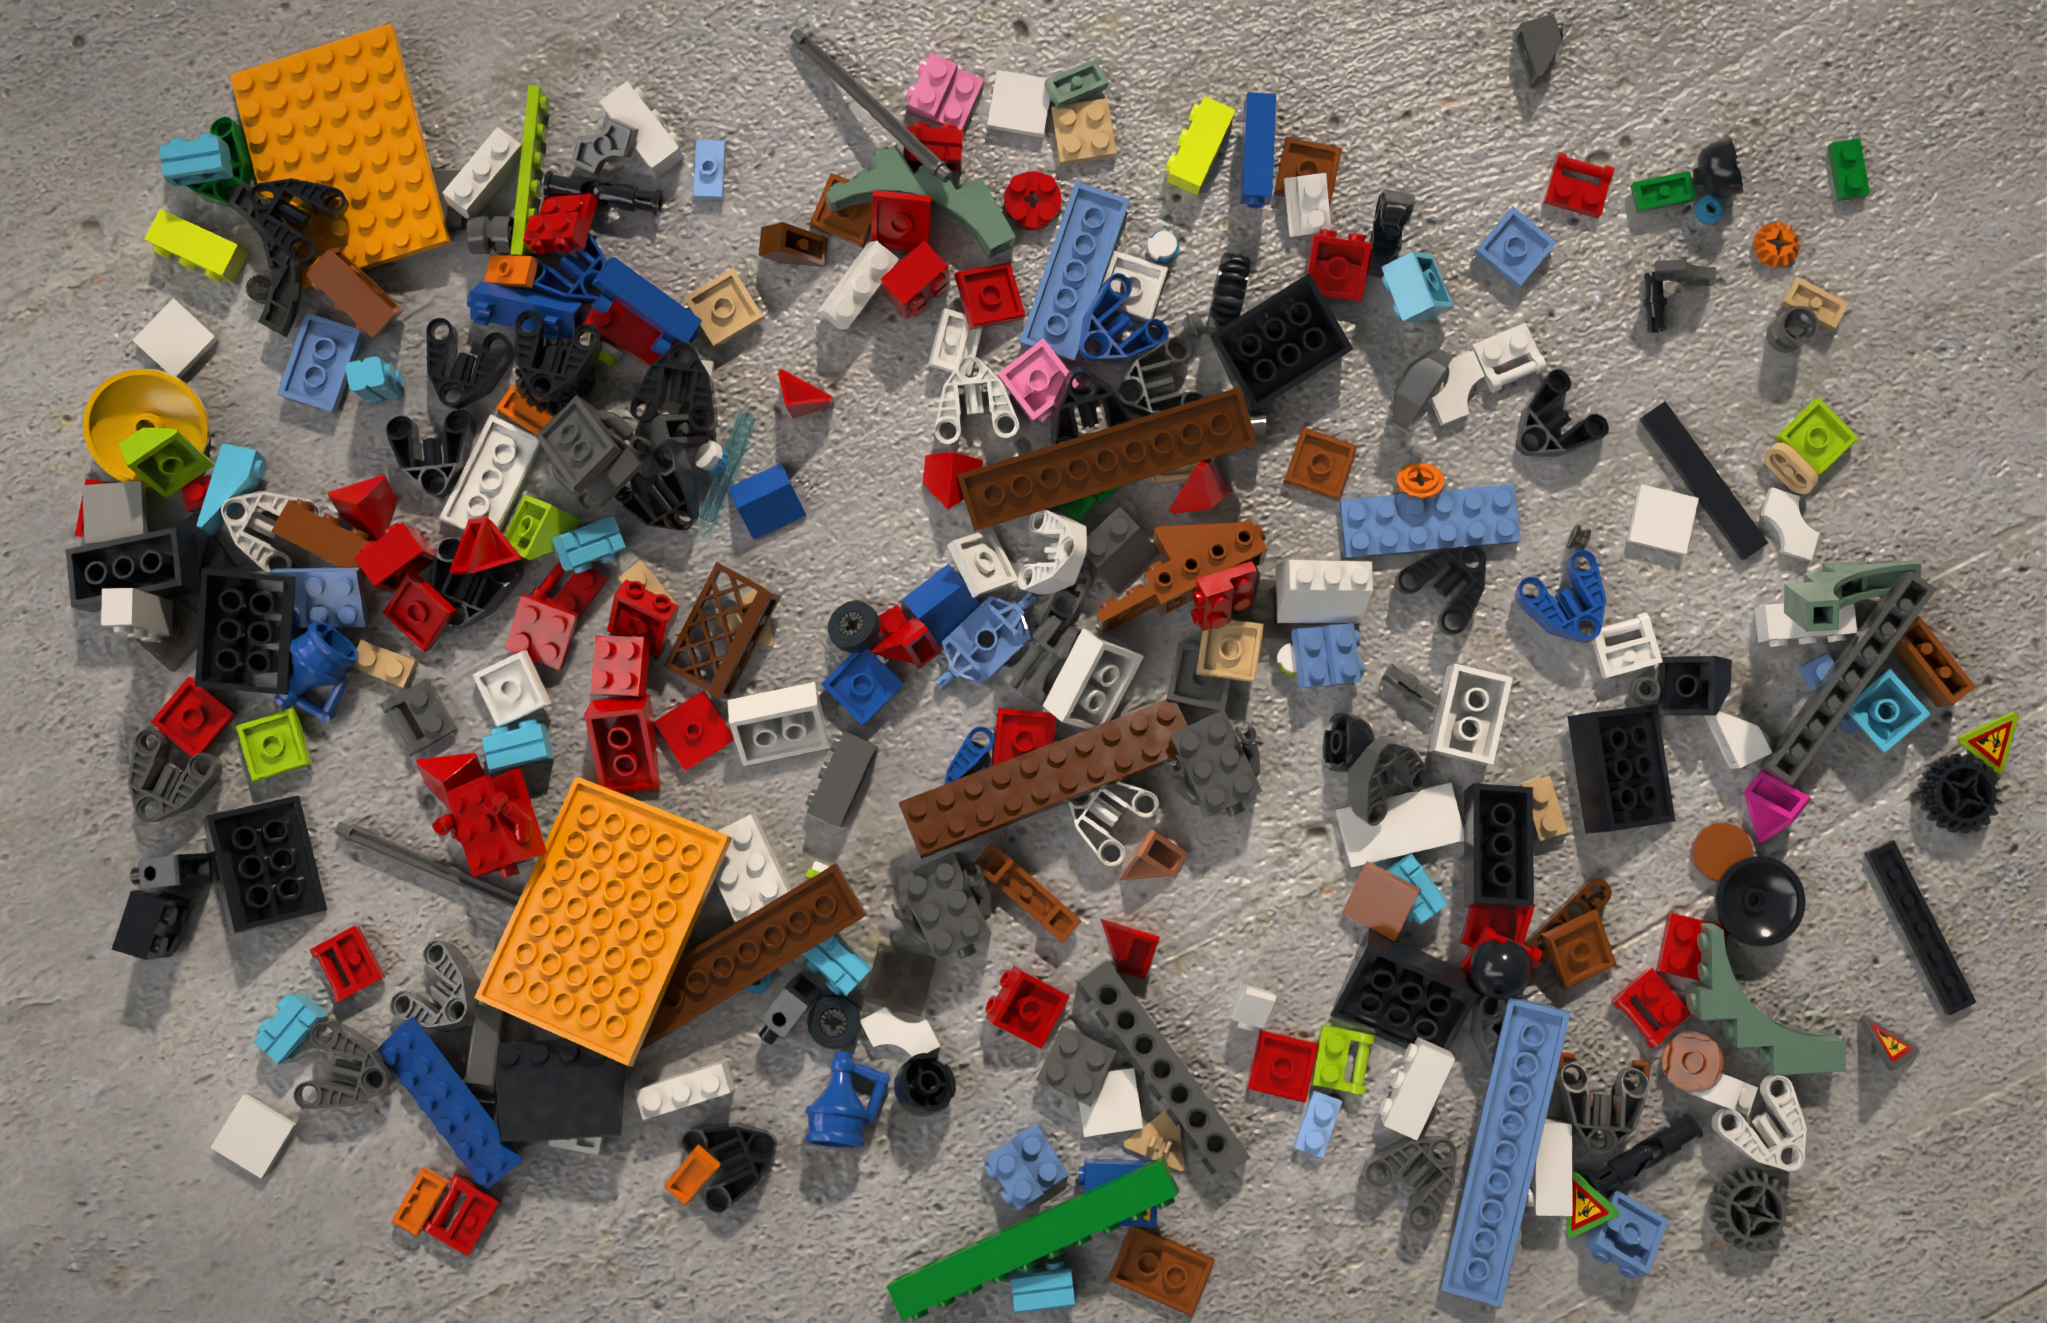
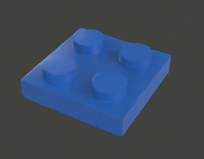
(862, 685)

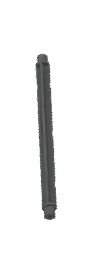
(869, 103)
(427, 864)

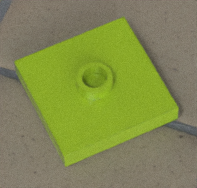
(1817, 435)
(274, 745)

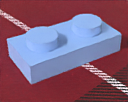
(1317, 1123)

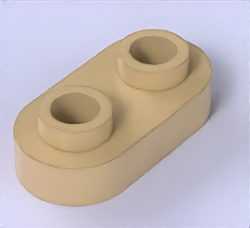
(1791, 468)

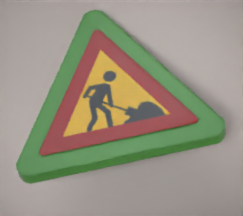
(1588, 1208)

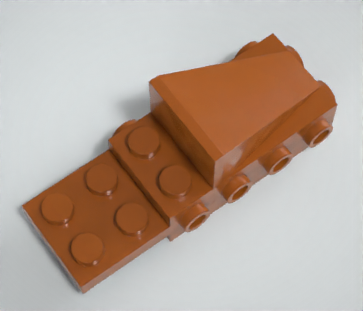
(1185, 555)

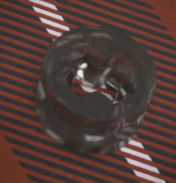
(251, 287)
(1578, 538)

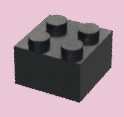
(151, 924)

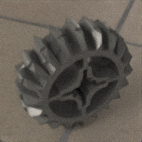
(1753, 1197)

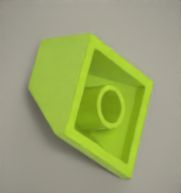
(164, 458)
(536, 525)

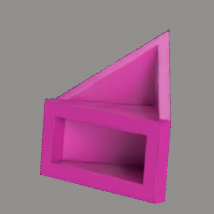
(1772, 805)

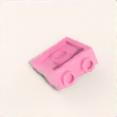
(943, 92)
(1036, 380)

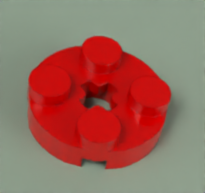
(1022, 187)

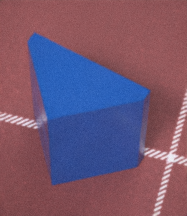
(767, 501)
(942, 603)

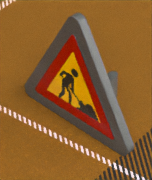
(1890, 1046)

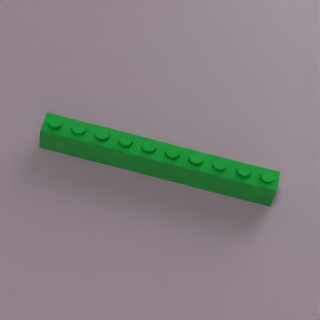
(1033, 1238)

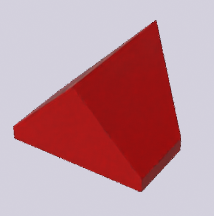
(802, 397)
(942, 472)
(1202, 489)
(366, 505)
(482, 548)
(909, 644)
(449, 772)
(1131, 948)

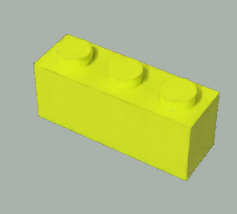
(1199, 145)
(195, 247)

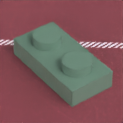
(1076, 83)

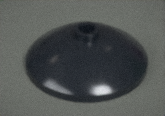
(1777, 903)

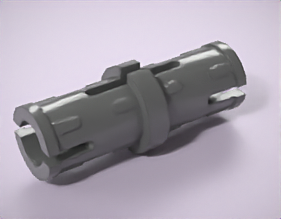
(1411, 687)

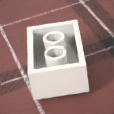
(1470, 714)
(749, 870)

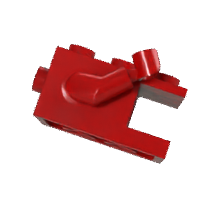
(493, 824)

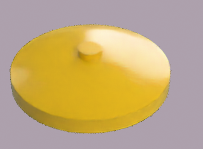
(137, 401)

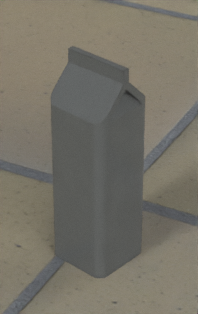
(487, 1031)

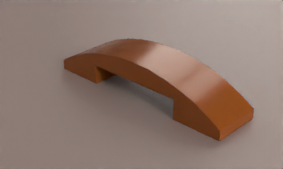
(1027, 892)

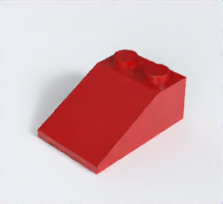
(626, 332)
(624, 743)

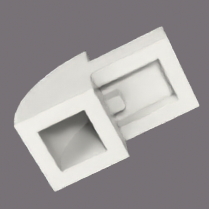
(1731, 1094)

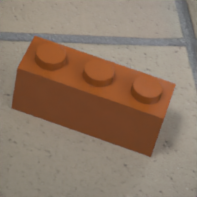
(353, 292)
(320, 534)
(1932, 665)

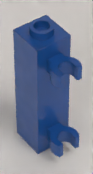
(1258, 149)
(647, 302)
(503, 304)

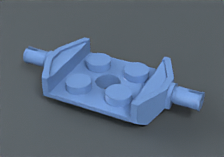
(978, 663)

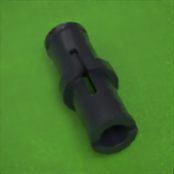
(1654, 304)

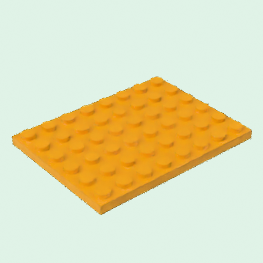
(351, 124)
(603, 920)

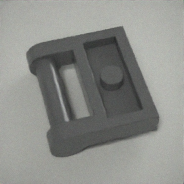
(428, 712)

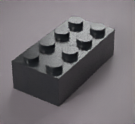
(150, 562)
(1498, 847)

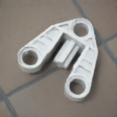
(998, 399)
(255, 548)
(1067, 553)
(1092, 833)
(1787, 1114)

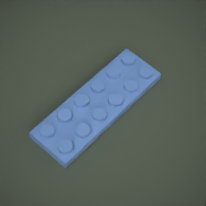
(1075, 269)
(1410, 525)

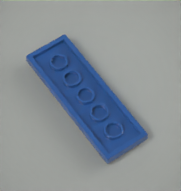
(449, 1104)

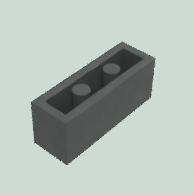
(841, 778)

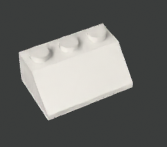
(1323, 591)
(1092, 681)
(778, 724)

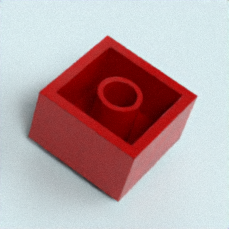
(916, 281)
(394, 556)

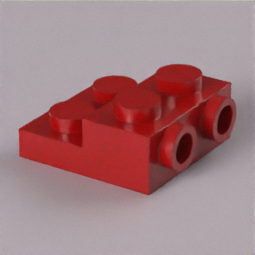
(561, 224)
(1339, 264)
(1221, 594)
(642, 614)
(1026, 1006)

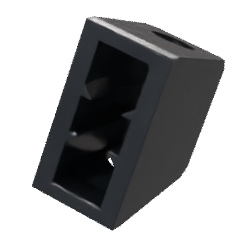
(167, 872)
(788, 1008)

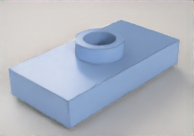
(709, 169)

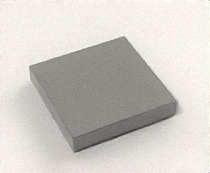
(114, 511)

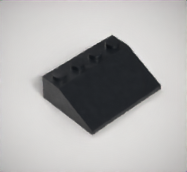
(1280, 343)
(245, 630)
(1621, 769)
(264, 864)
(1404, 994)
(557, 1091)

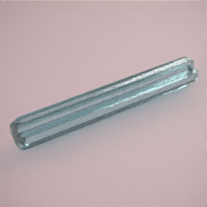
(721, 482)

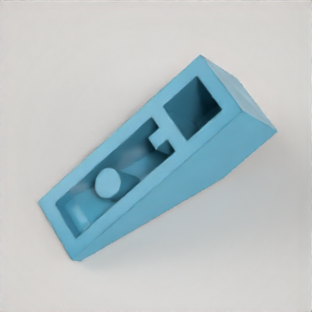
(234, 474)

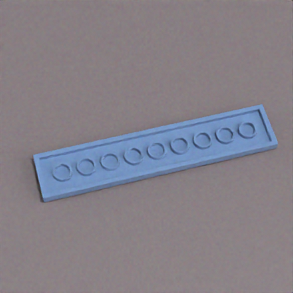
(1505, 1151)

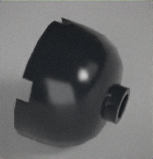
(1718, 170)
(1346, 741)
(1500, 969)
(924, 1085)

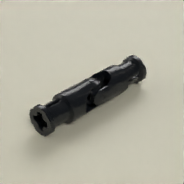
(623, 196)
(1630, 1163)

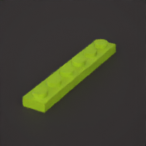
(530, 164)

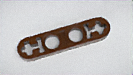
(1561, 916)

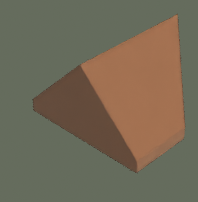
(1155, 858)

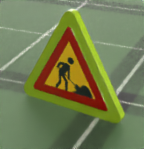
(1992, 741)

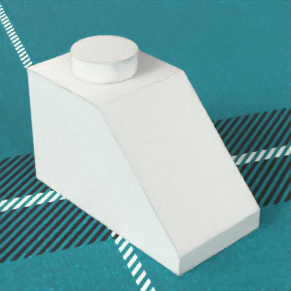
(1738, 739)
(1252, 1007)

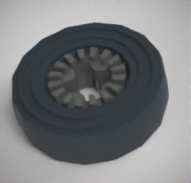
(841, 631)
(822, 1032)

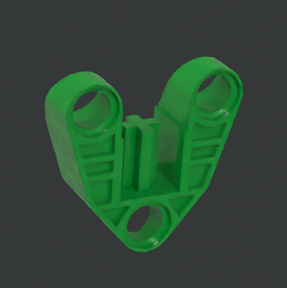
(240, 160)

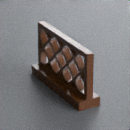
(739, 648)

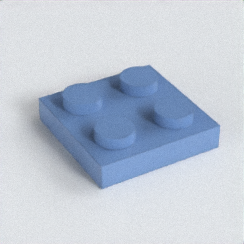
(1515, 247)

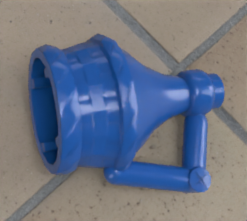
(319, 659)
(837, 1114)

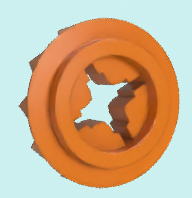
(1767, 252)
(1430, 476)

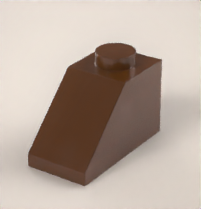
(792, 245)

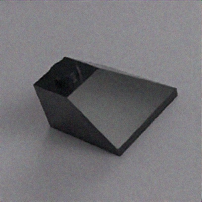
(1693, 685)

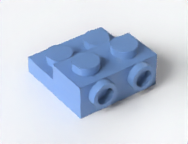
(1327, 655)
(1025, 1166)
(1629, 1239)

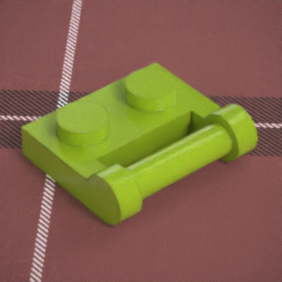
(1333, 1056)

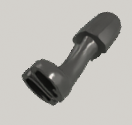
(1034, 687)

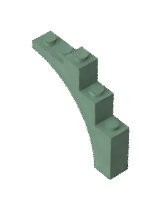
(968, 207)
(1822, 594)
(1782, 1048)

